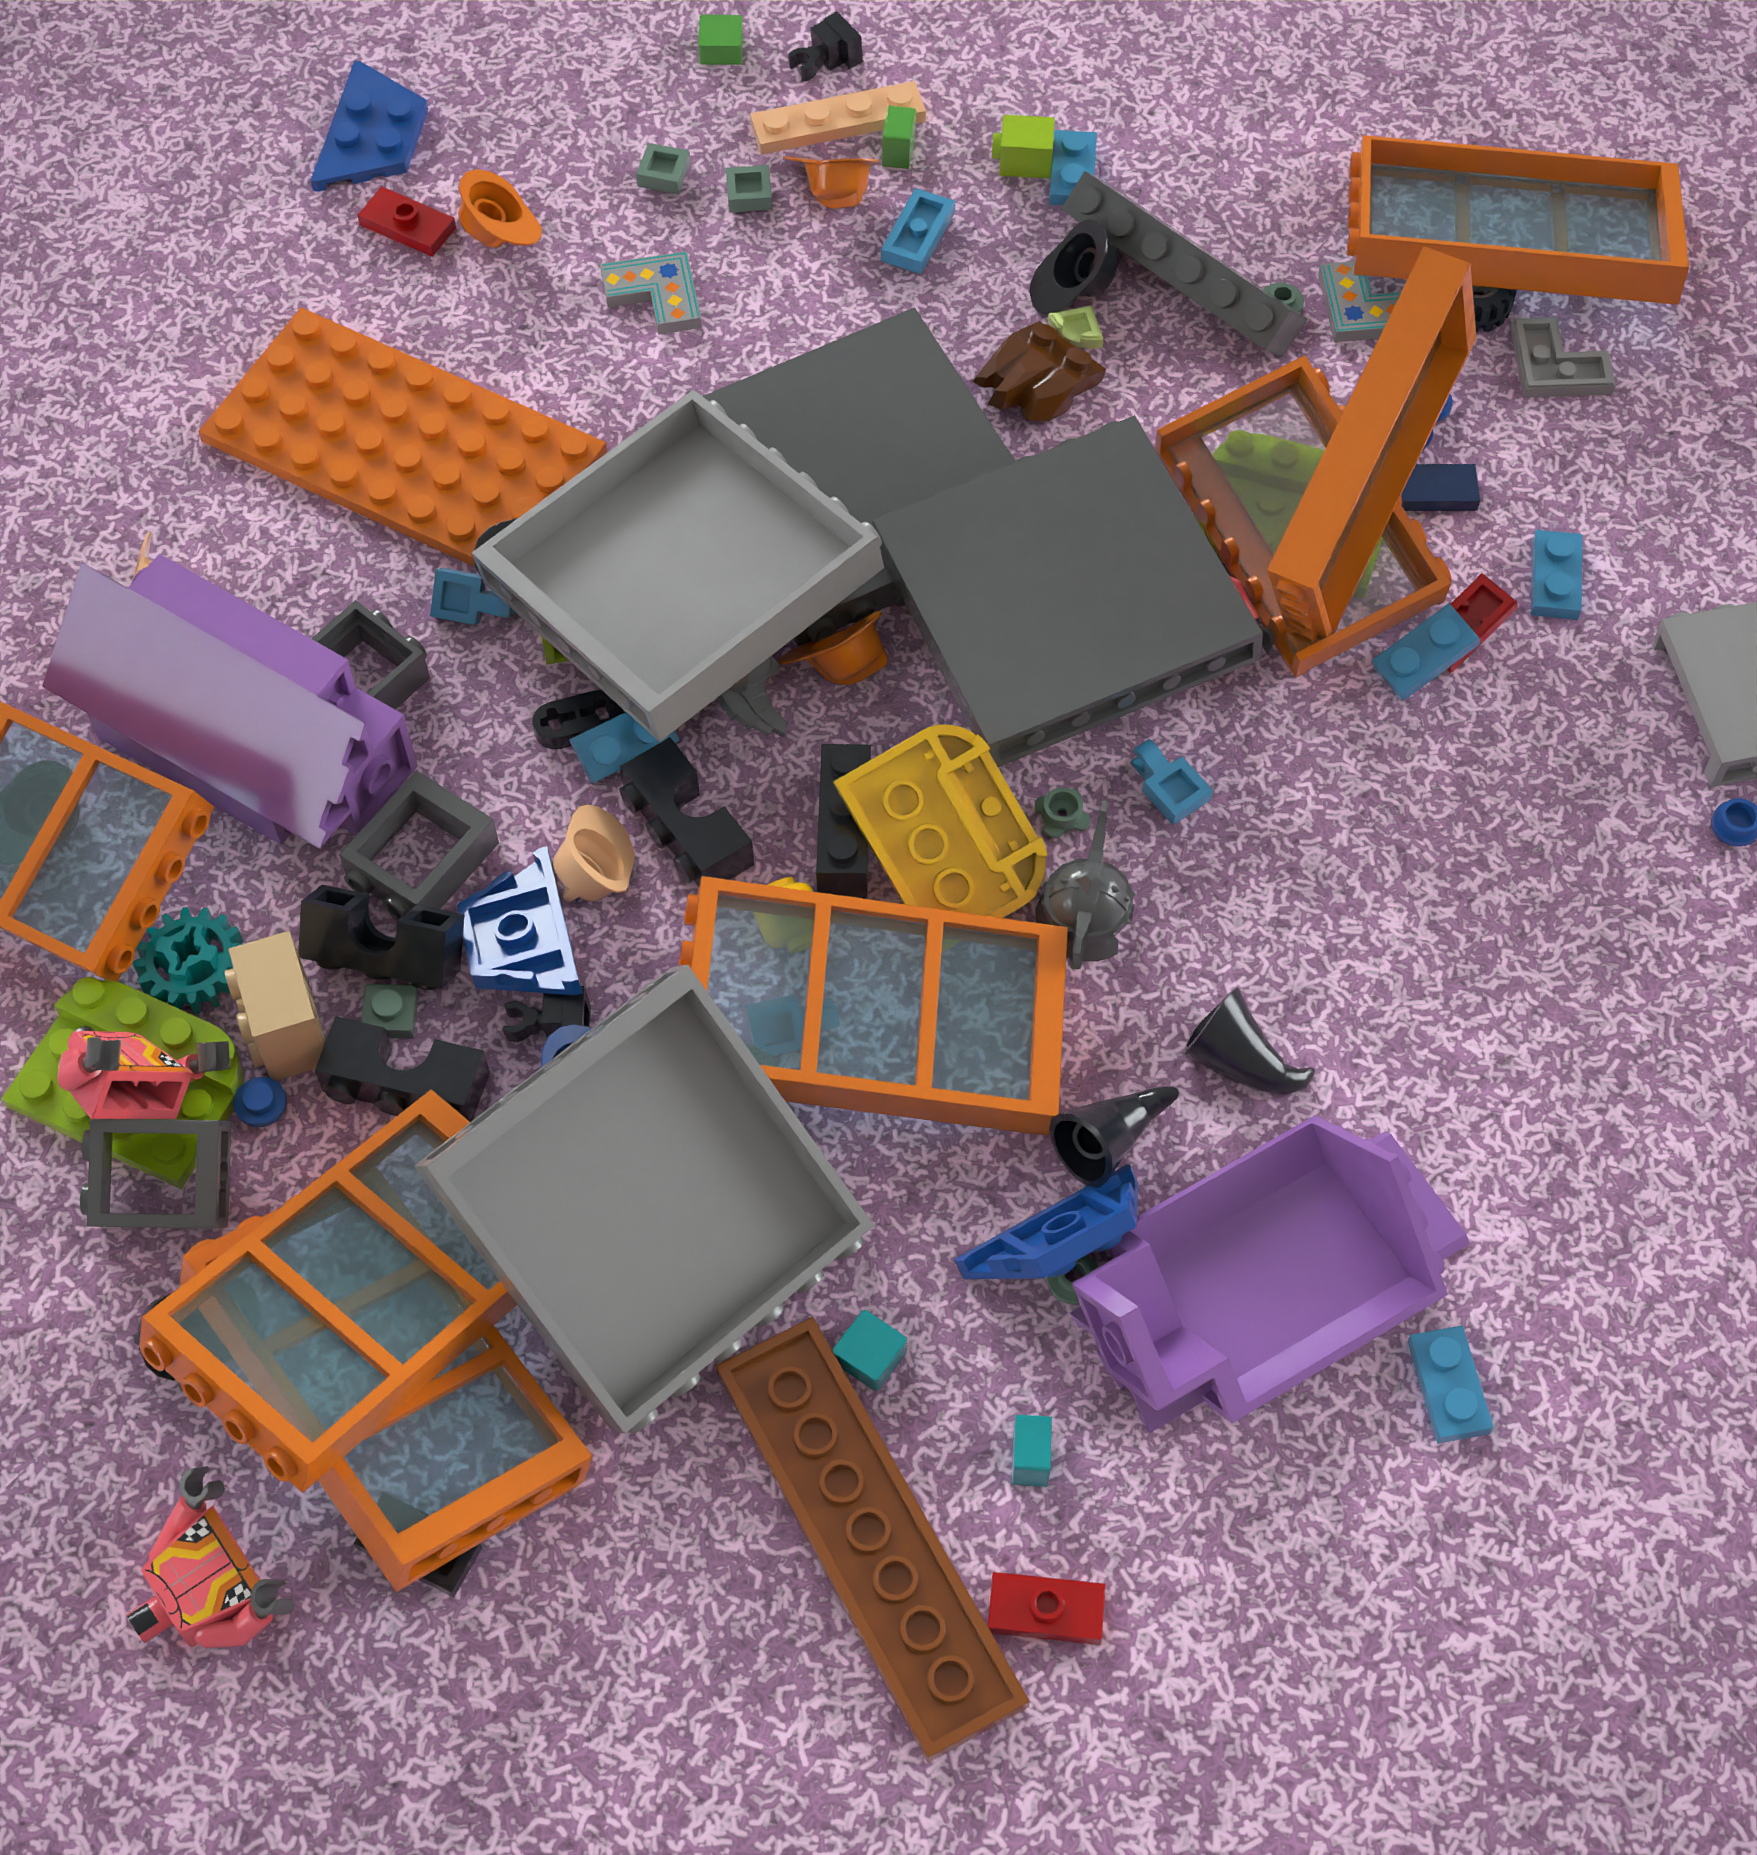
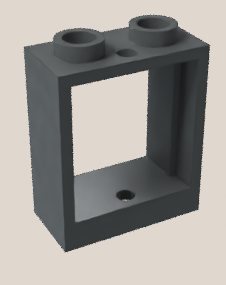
(372, 627)
(421, 795)
(211, 1173)

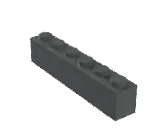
(1186, 265)

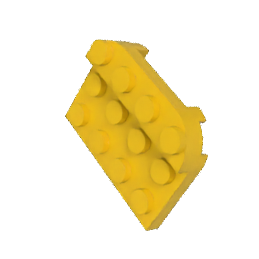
(946, 824)

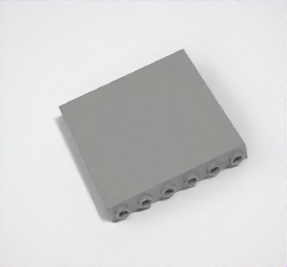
(679, 562)
(647, 1199)

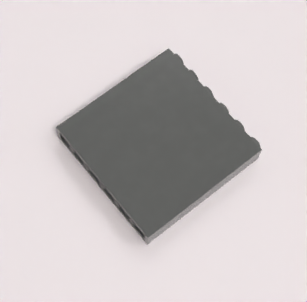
(873, 425)
(1066, 590)

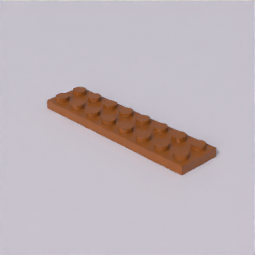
(872, 1540)

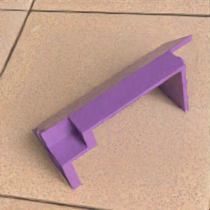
(228, 703)
(1267, 1272)

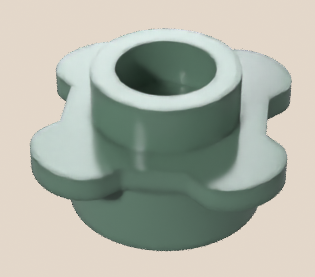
(1068, 801)

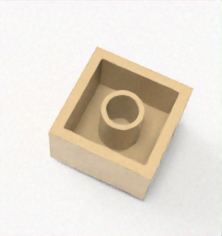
(275, 1006)

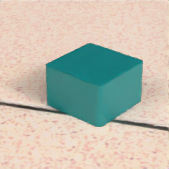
(870, 1350)
(1031, 1450)

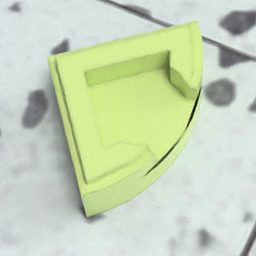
(1079, 326)

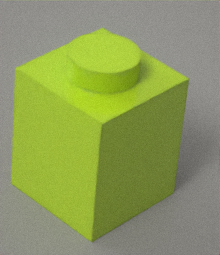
(1024, 146)

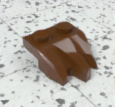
(1038, 373)

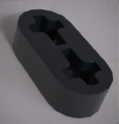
(575, 716)

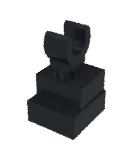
(832, 43)
(556, 1012)

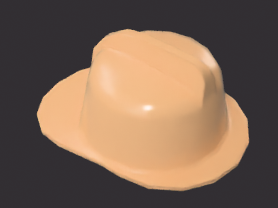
(594, 856)

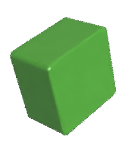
(720, 39)
(898, 137)

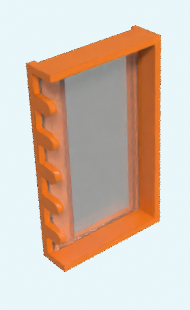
(1243, 477)

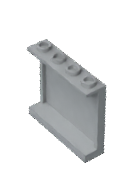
(1718, 673)

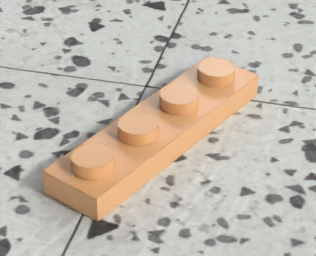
(832, 117)

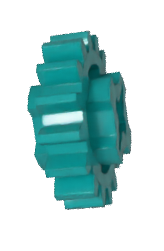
(188, 957)

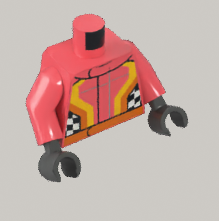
(131, 1077)
(204, 1577)

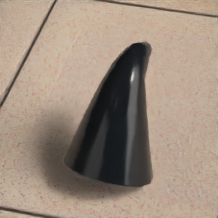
(1236, 1048)
(1108, 1127)

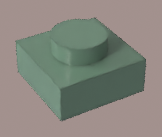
(663, 168)
(749, 188)
(391, 1008)

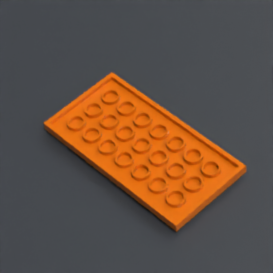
(394, 436)

